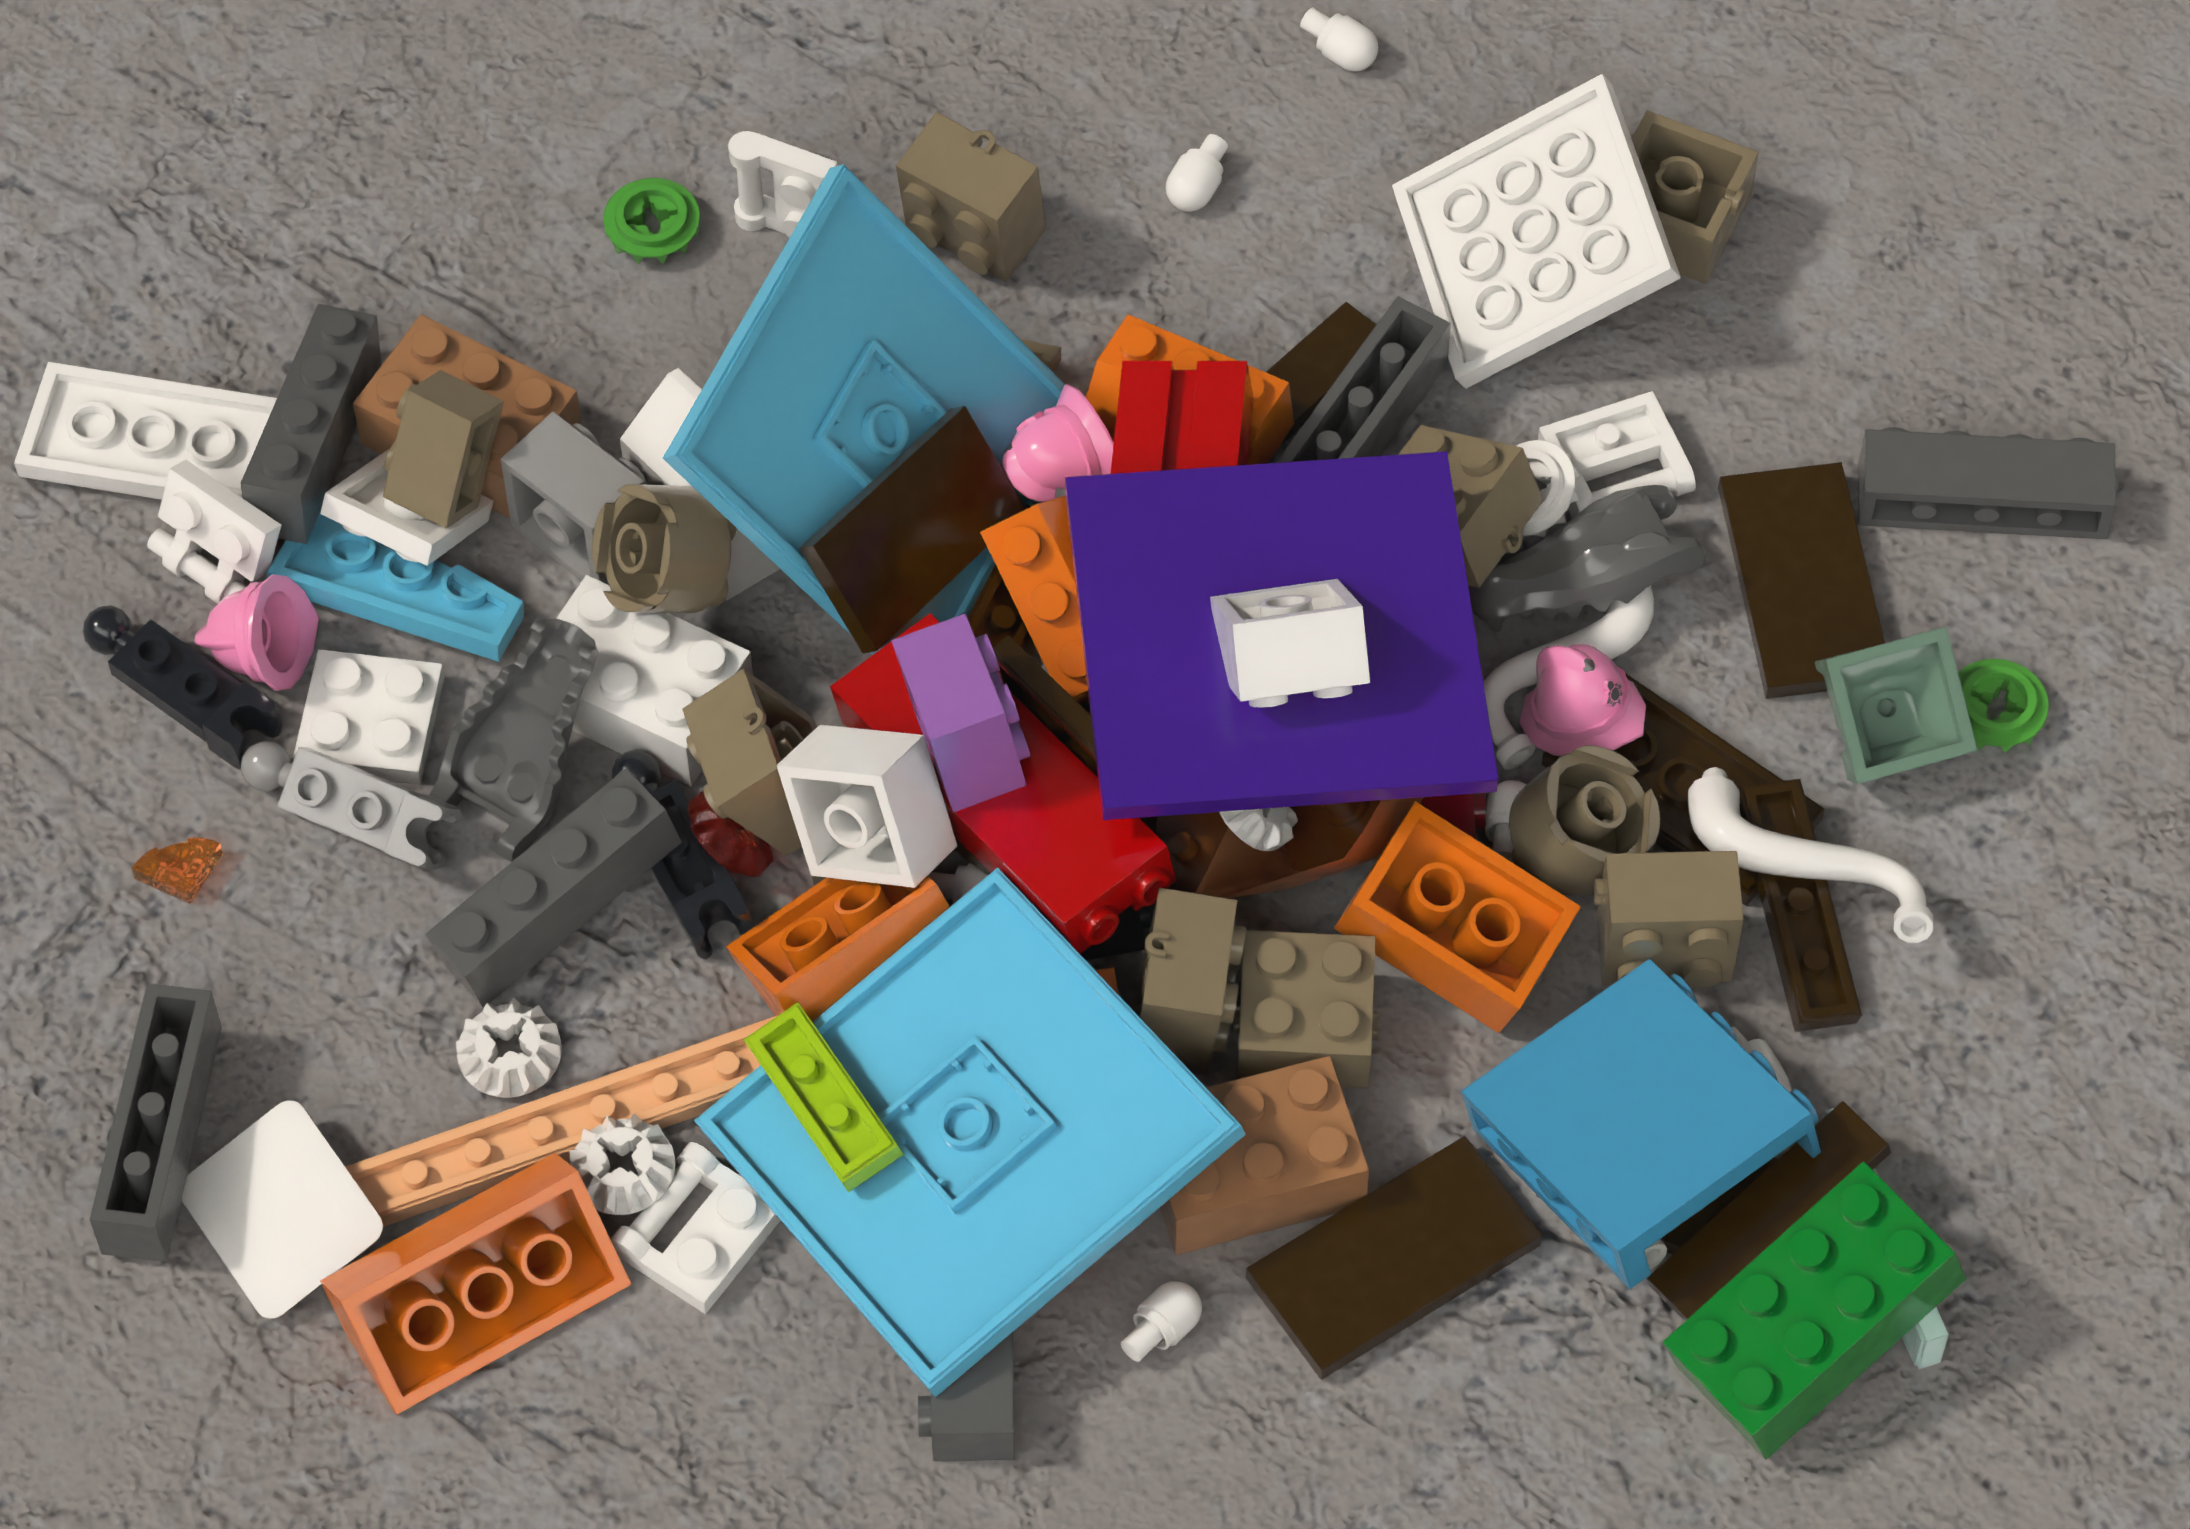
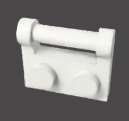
(795, 181)
(1619, 439)
(714, 1240)

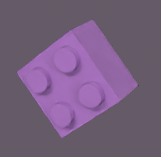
(963, 711)

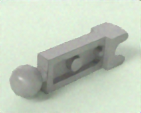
(350, 801)

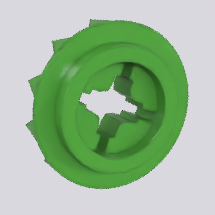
(670, 204)
(2024, 698)

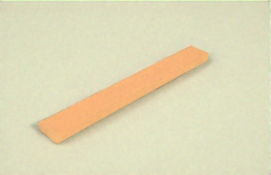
(505, 1143)

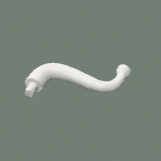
(1612, 635)
(1719, 826)

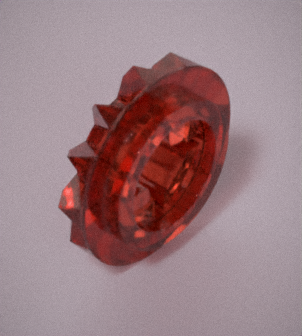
(728, 840)

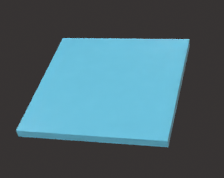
(840, 373)
(1025, 1122)

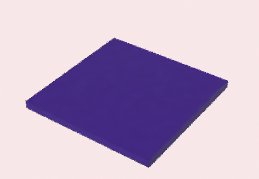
(1156, 678)

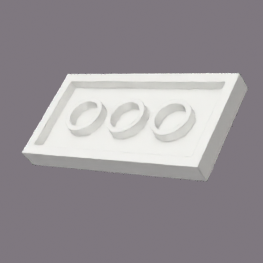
(131, 429)

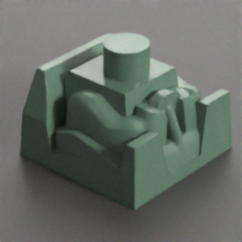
(1898, 705)

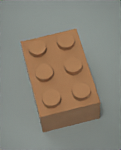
(434, 347)
(1286, 1170)

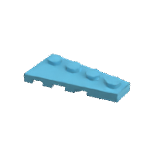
(382, 587)

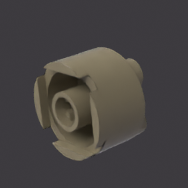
(663, 550)
(1577, 815)

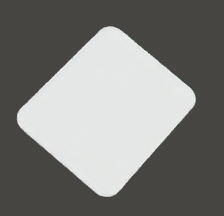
(281, 1209)

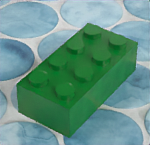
(1815, 1310)

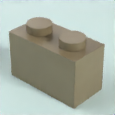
(442, 448)

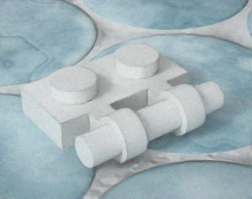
(218, 521)

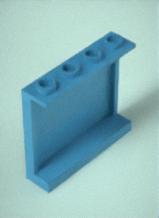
(1636, 1115)

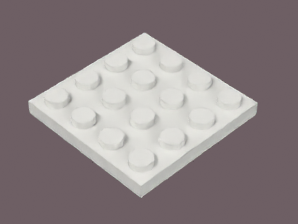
(1535, 231)

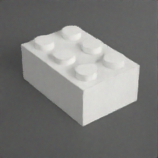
(646, 676)

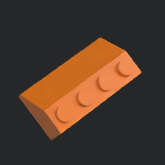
(476, 1282)

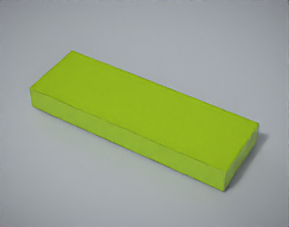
(823, 1097)

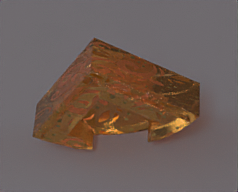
(179, 867)

